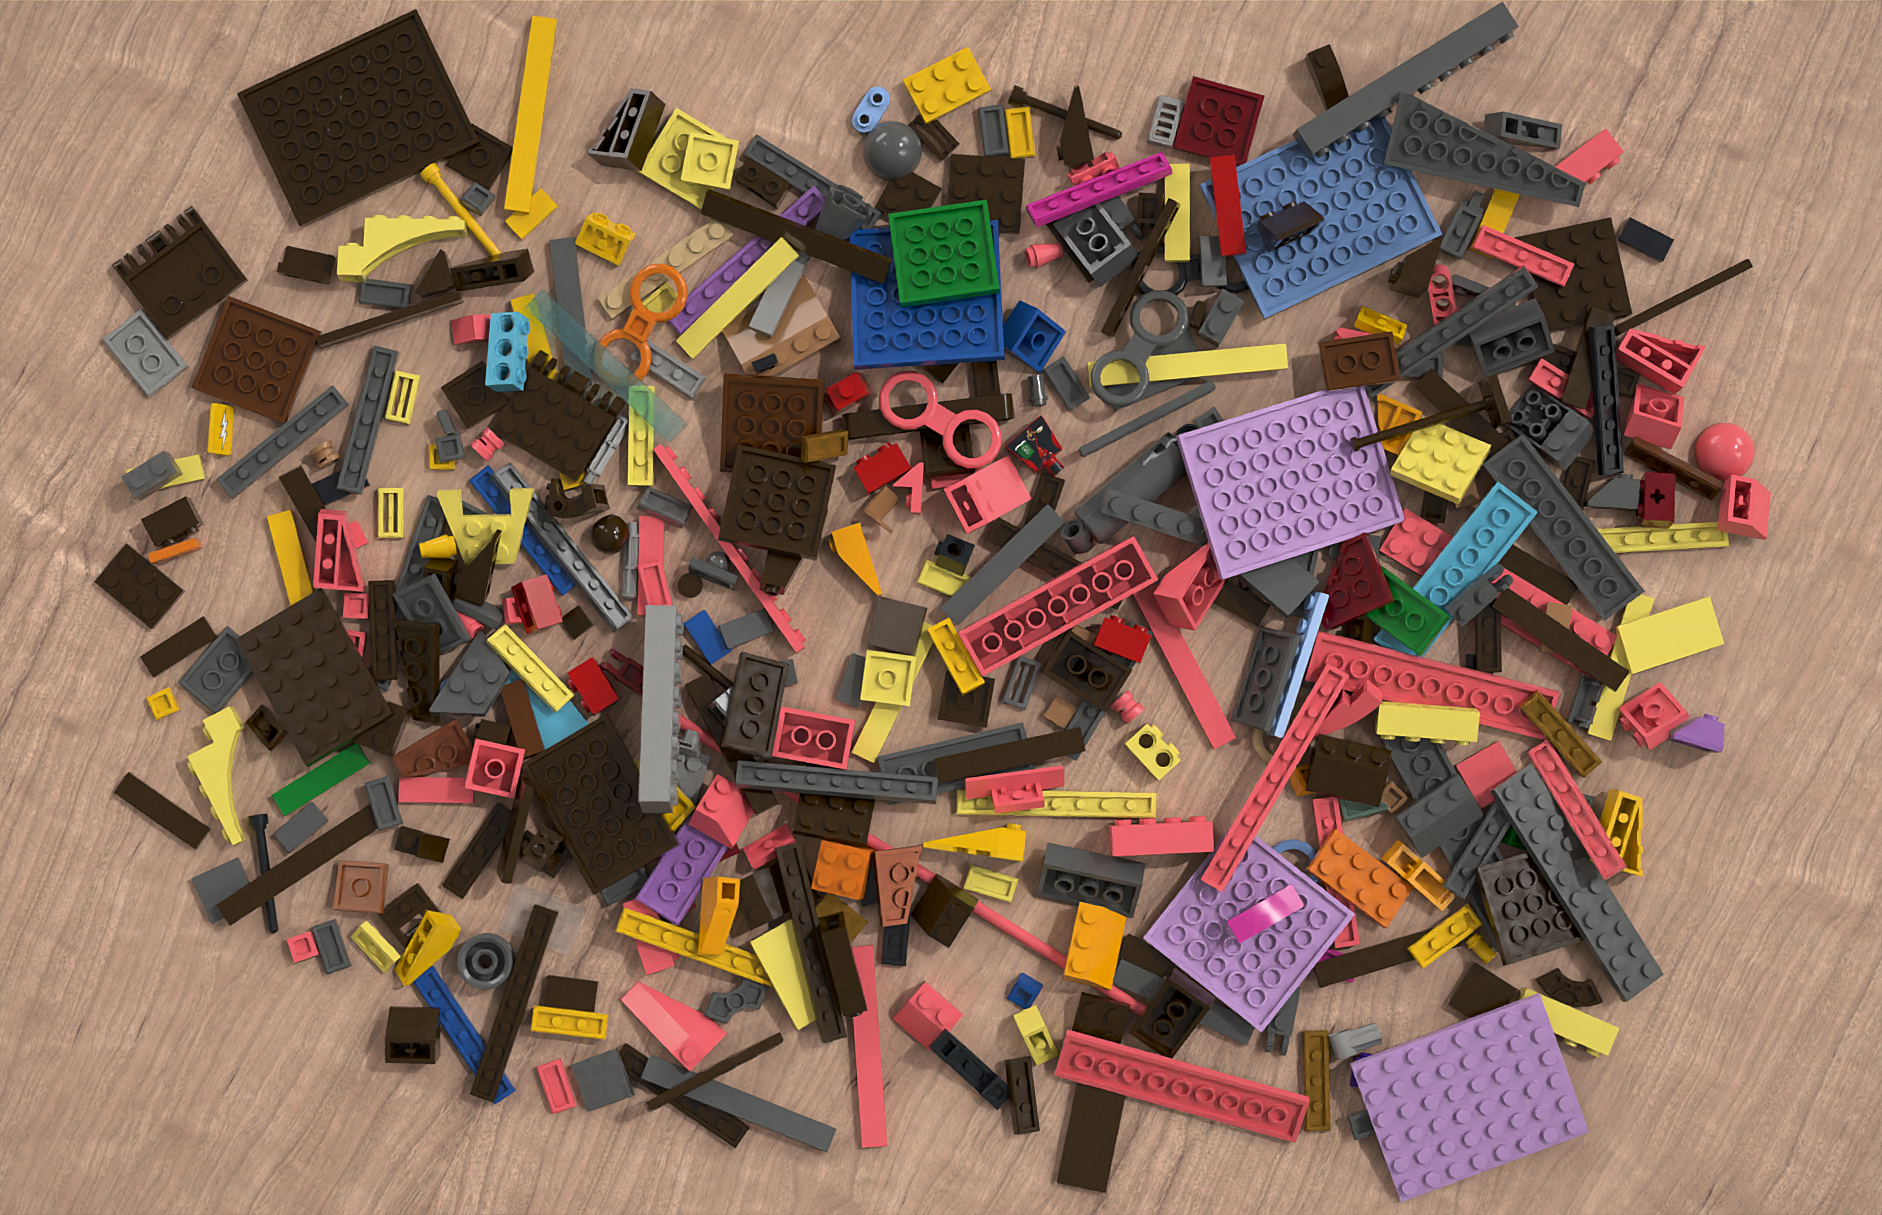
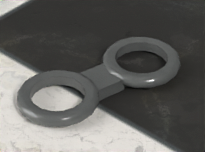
(1139, 348)

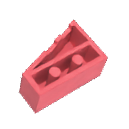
(1658, 358)
(336, 554)

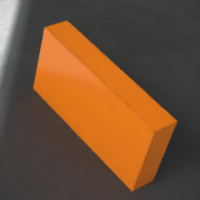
(175, 551)

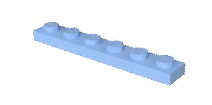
(1307, 630)

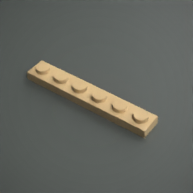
(679, 256)

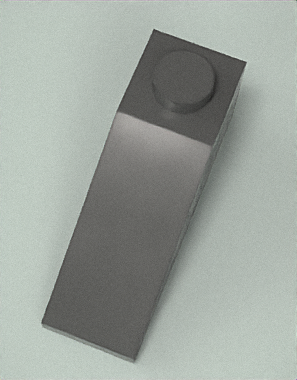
(1523, 130)

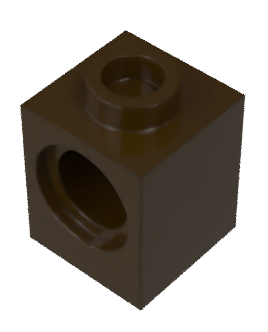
(492, 732)

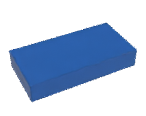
(707, 636)

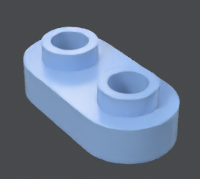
(872, 110)

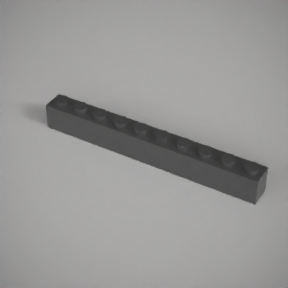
(1410, 77)

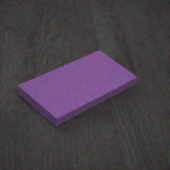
(681, 873)

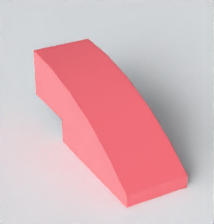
(1351, 708)

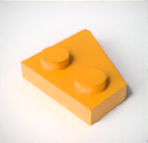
(1392, 414)

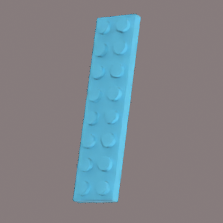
(1470, 553)

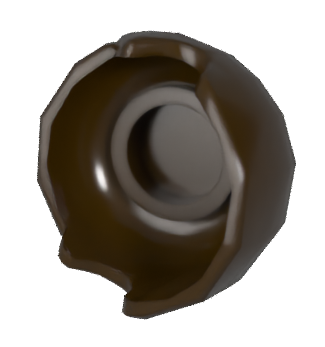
(609, 534)

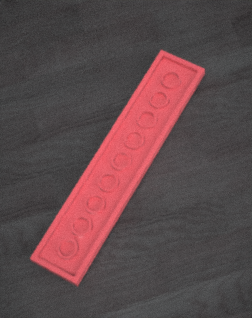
(1419, 543)
(1428, 681)
(1181, 1086)

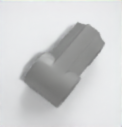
(1349, 1042)

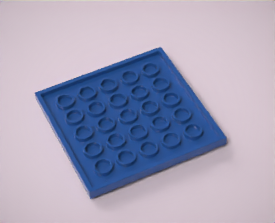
(922, 333)

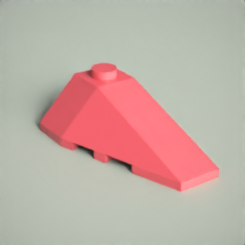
(675, 1024)

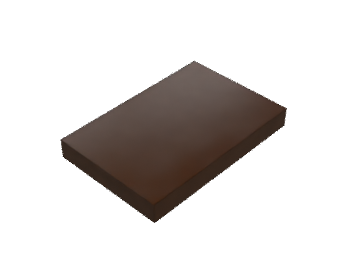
(1359, 361)

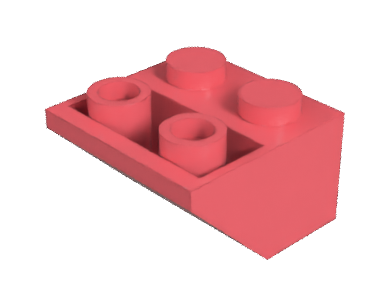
(1744, 507)

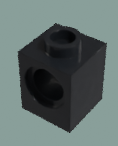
(961, 548)

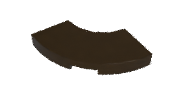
(1569, 991)

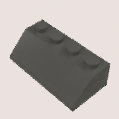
(1091, 878)

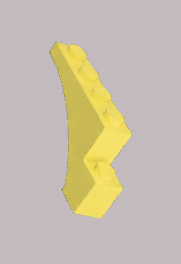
(390, 236)
(214, 769)

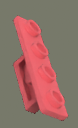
(1015, 789)

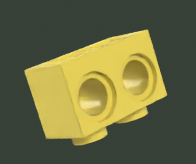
(1148, 756)

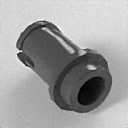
(1037, 390)

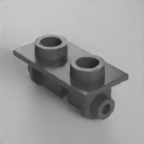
(1582, 709)

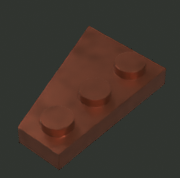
(437, 751)
(895, 878)

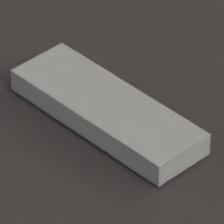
(672, 370)

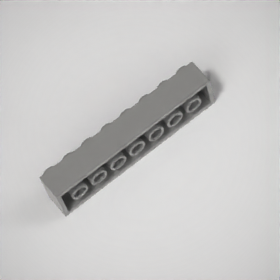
(659, 711)

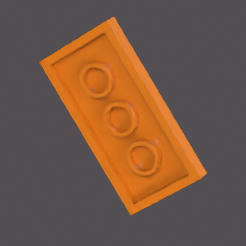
(1359, 878)

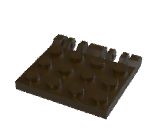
(182, 276)
(555, 419)

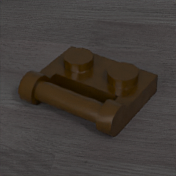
(405, 909)

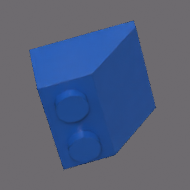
(1031, 336)

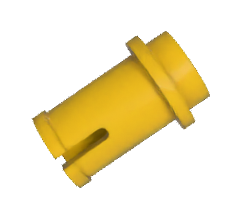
(1480, 947)

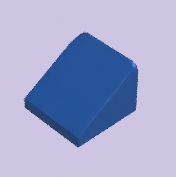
(1024, 991)

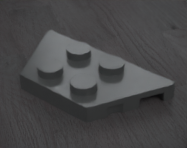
(473, 682)

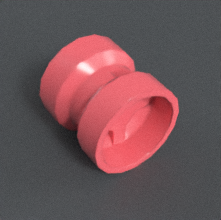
(487, 444)
(1127, 707)

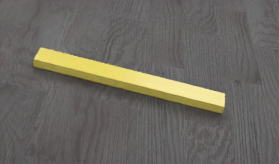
(1198, 364)
(1072, 804)

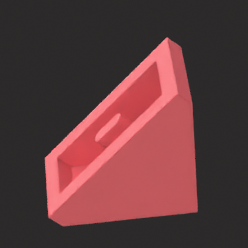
(471, 329)

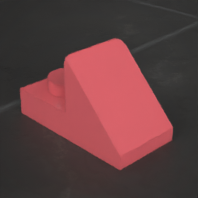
(913, 480)

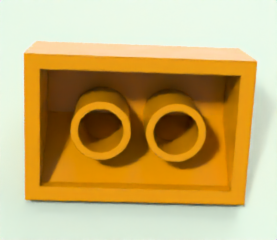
(1094, 946)

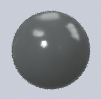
(892, 150)

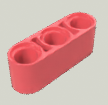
(1441, 291)

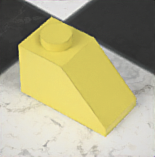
(1036, 1035)

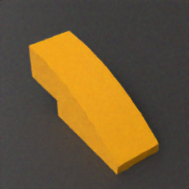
(1418, 874)

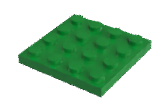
(944, 253)

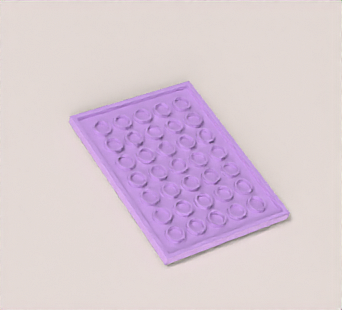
(1289, 479)
(1469, 1097)

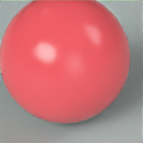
(1724, 451)

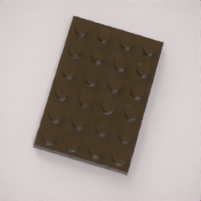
(314, 677)
(594, 803)

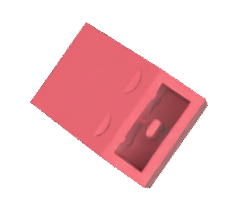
(987, 494)

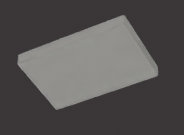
(145, 353)

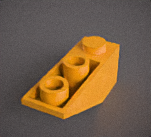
(718, 910)

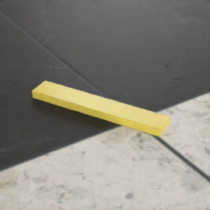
(737, 298)
(1655, 539)
(1609, 703)
(885, 714)

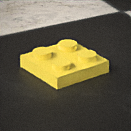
(710, 161)
(888, 678)

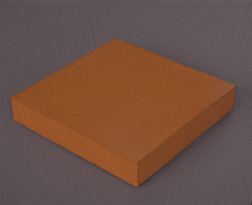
(360, 887)

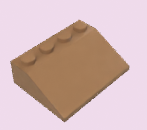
(798, 337)

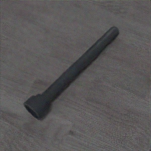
(259, 824)

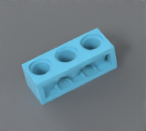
(499, 344)

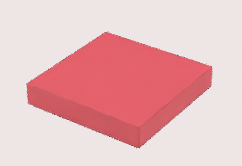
(1485, 771)

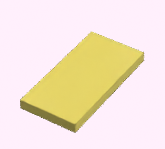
(1669, 635)
(783, 966)

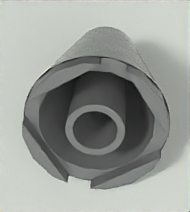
(842, 212)

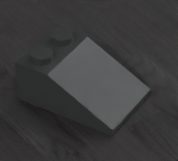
(1097, 242)

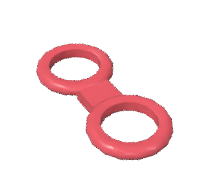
(940, 419)

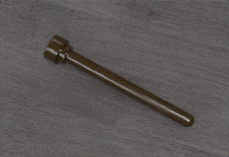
(1020, 97)

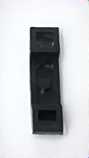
(970, 1068)

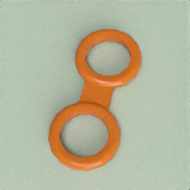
(642, 319)

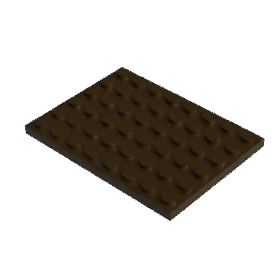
(358, 118)

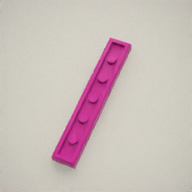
(1099, 189)

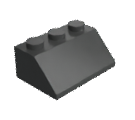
(1511, 338)
(1438, 815)

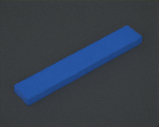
(530, 541)
(457, 1024)

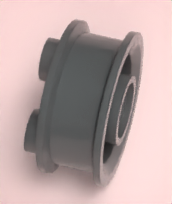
(469, 961)

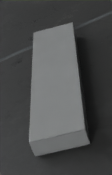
(777, 298)

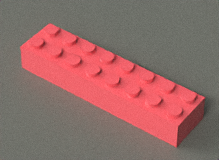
(1057, 605)

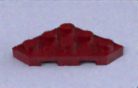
(1355, 584)

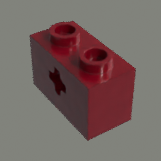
(1663, 489)

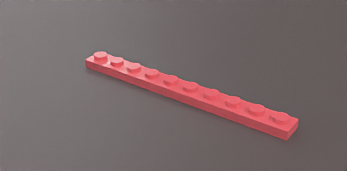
(737, 556)
(1274, 777)

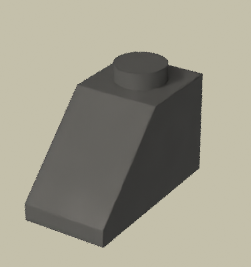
(1617, 494)

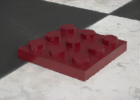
(1218, 120)

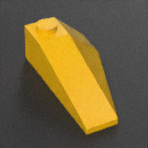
(995, 842)

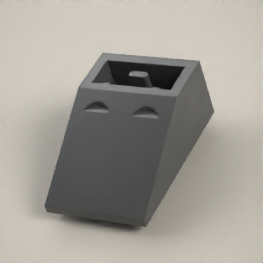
(1550, 427)

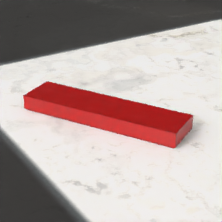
(1227, 205)

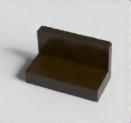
(306, 265)

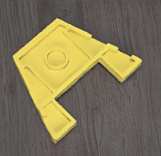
(474, 530)

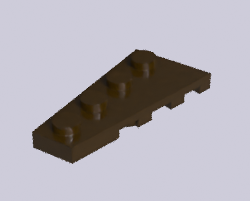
(421, 666)

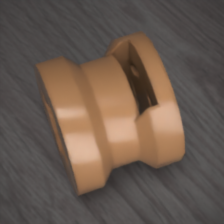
(324, 455)

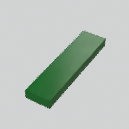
(321, 779)

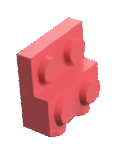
(1652, 716)

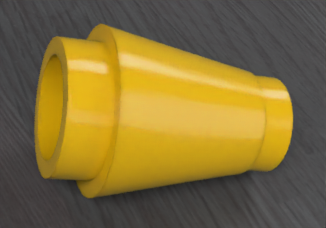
(438, 547)

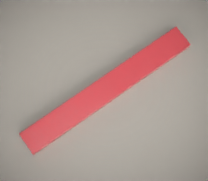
(1185, 669)
(869, 1055)

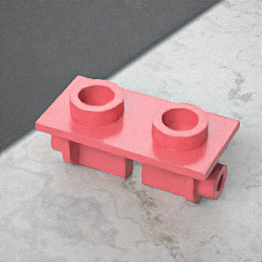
(1101, 165)

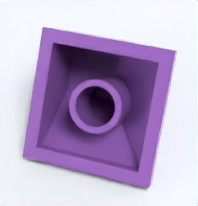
(1700, 733)

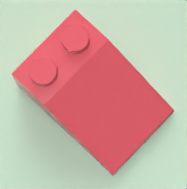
(1190, 589)

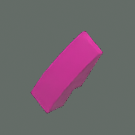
(1265, 913)

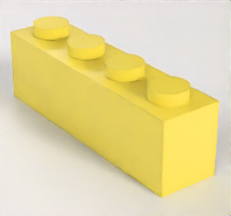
(1427, 721)
(1577, 1026)

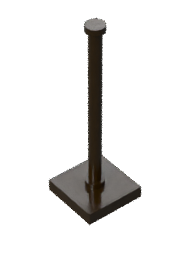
(1492, 402)

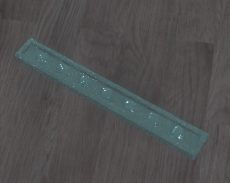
(606, 365)

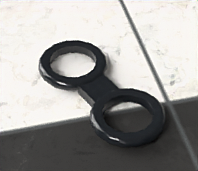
(1190, 272)

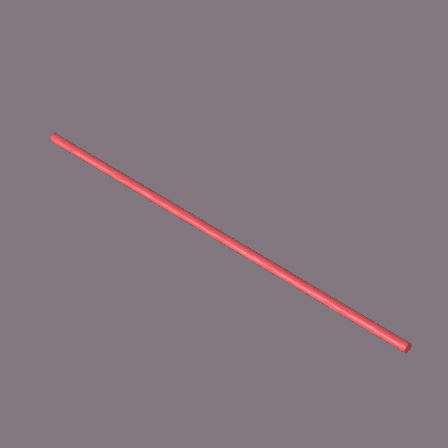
(980, 909)

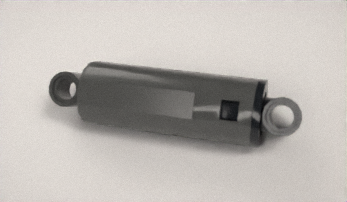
(1144, 477)

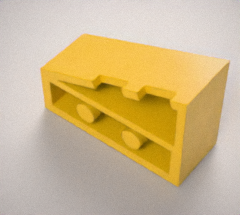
(1623, 824)

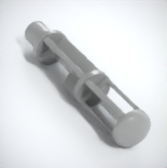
(606, 449)
(630, 563)

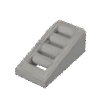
(1160, 140)

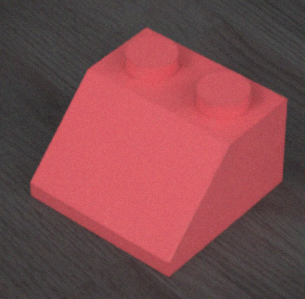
(1654, 416)
(494, 768)
(722, 812)
(927, 1015)

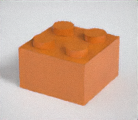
(843, 869)

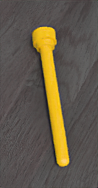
(433, 176)

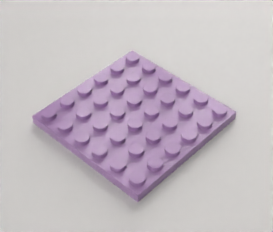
(1269, 966)

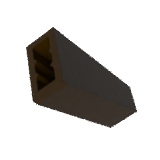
(779, 572)
(843, 964)

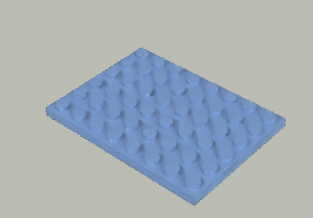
(1367, 210)

